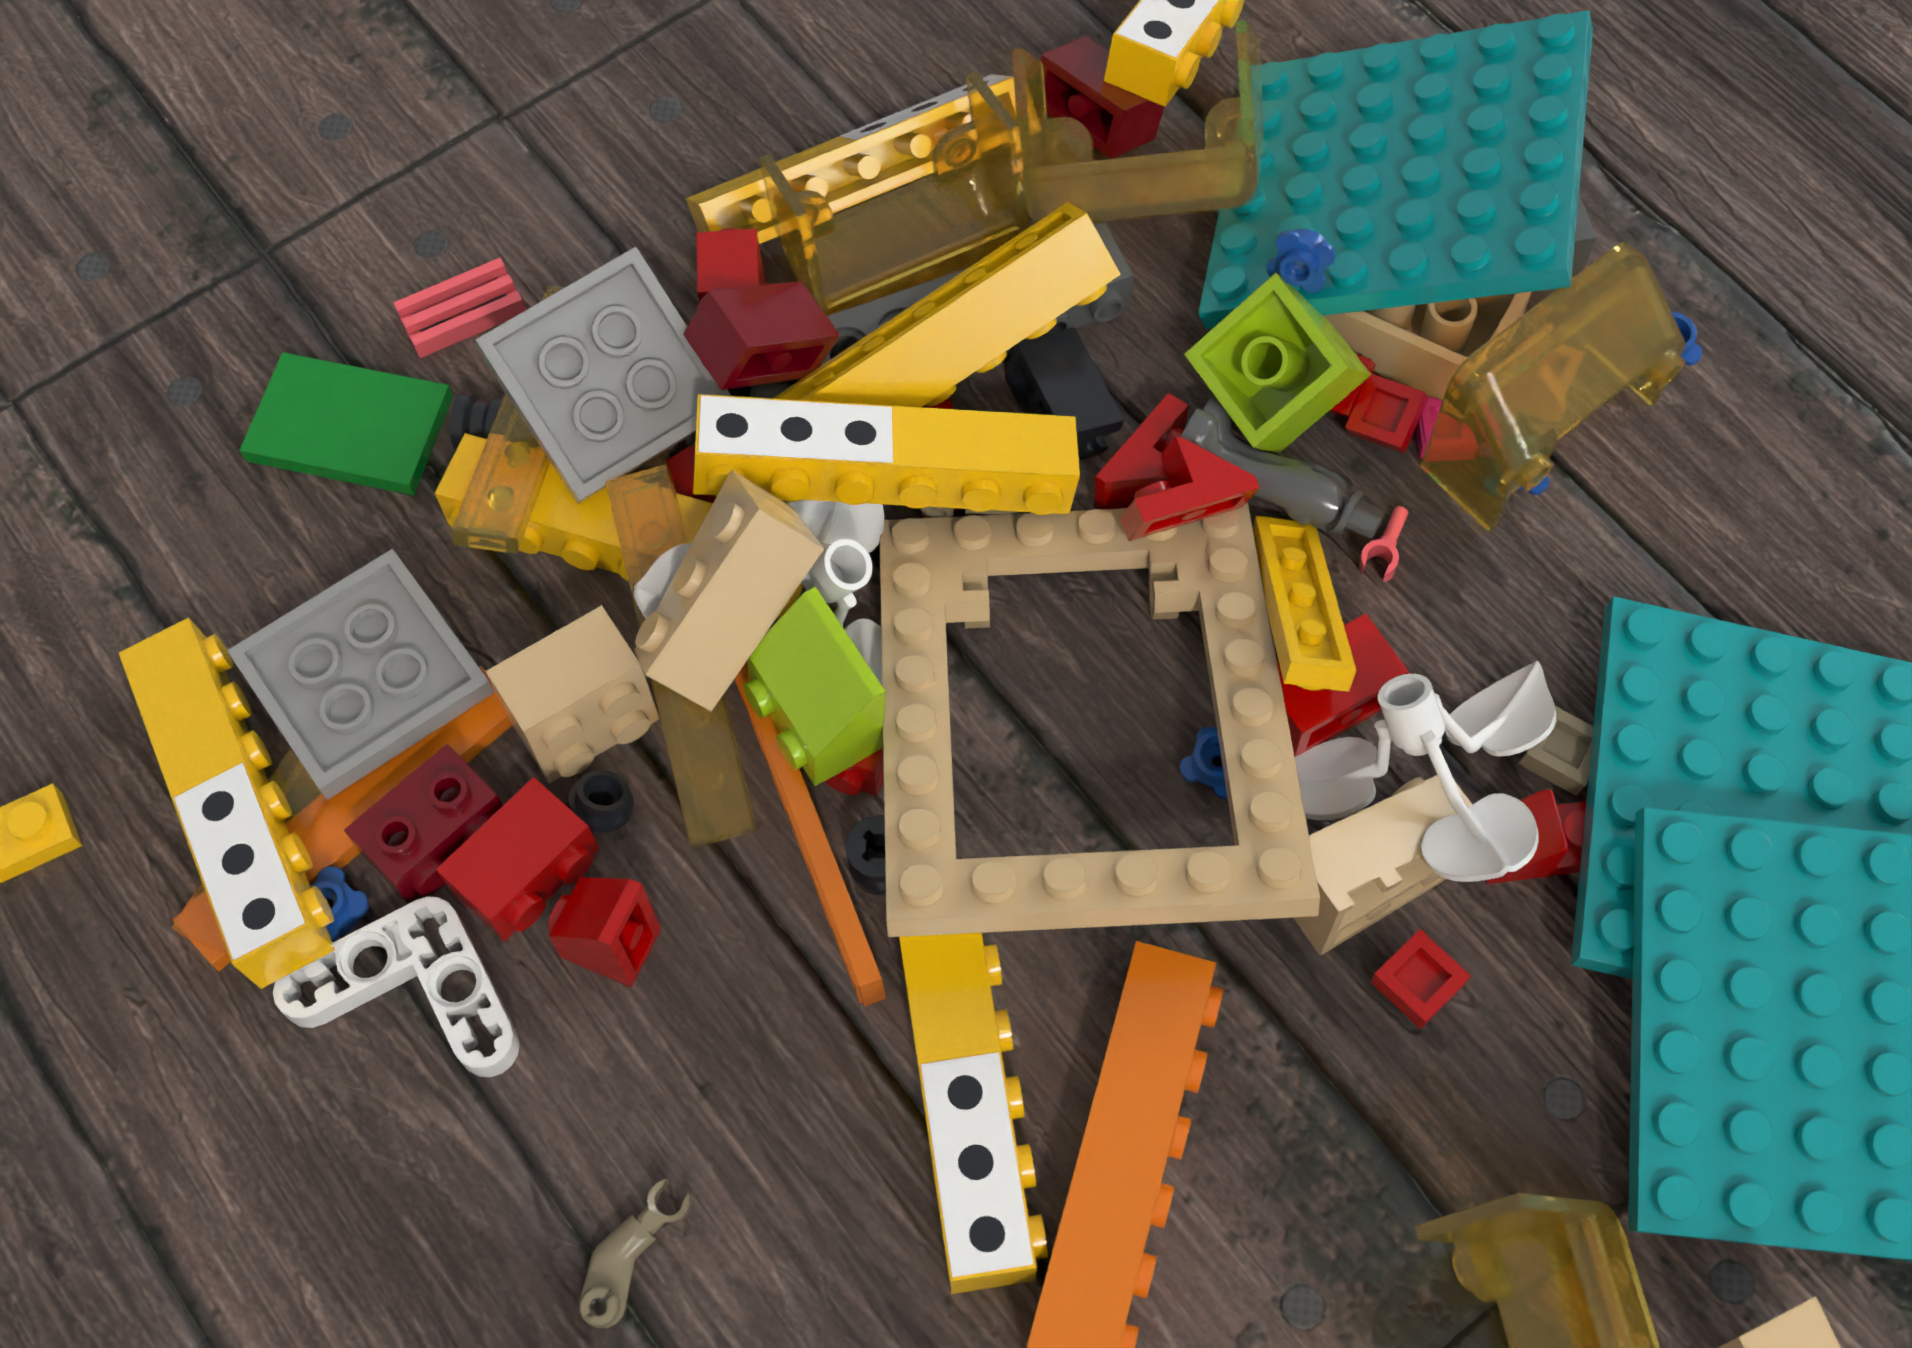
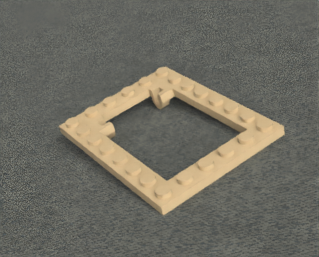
(939, 575)

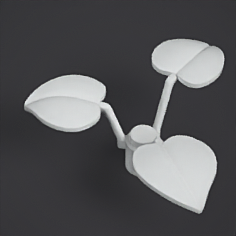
(842, 568)
(1503, 719)

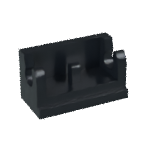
(1061, 379)

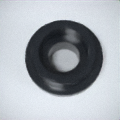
(605, 789)

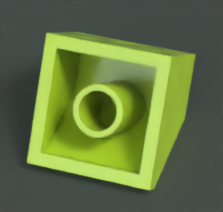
(1276, 365)
(816, 690)

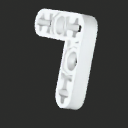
(408, 957)

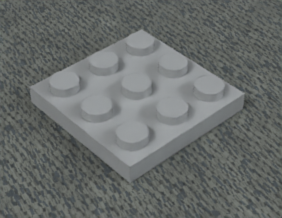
(601, 373)
(360, 673)

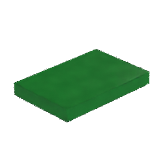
(347, 423)

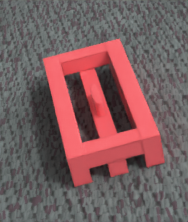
(456, 300)

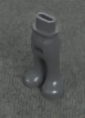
(1299, 487)

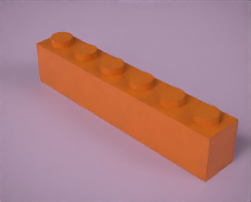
(1124, 1153)

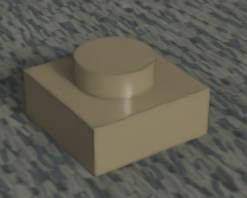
(1564, 754)

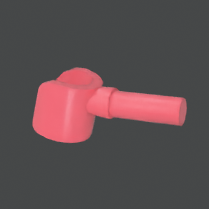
(1386, 544)

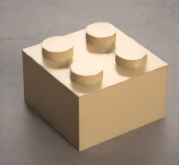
(575, 694)

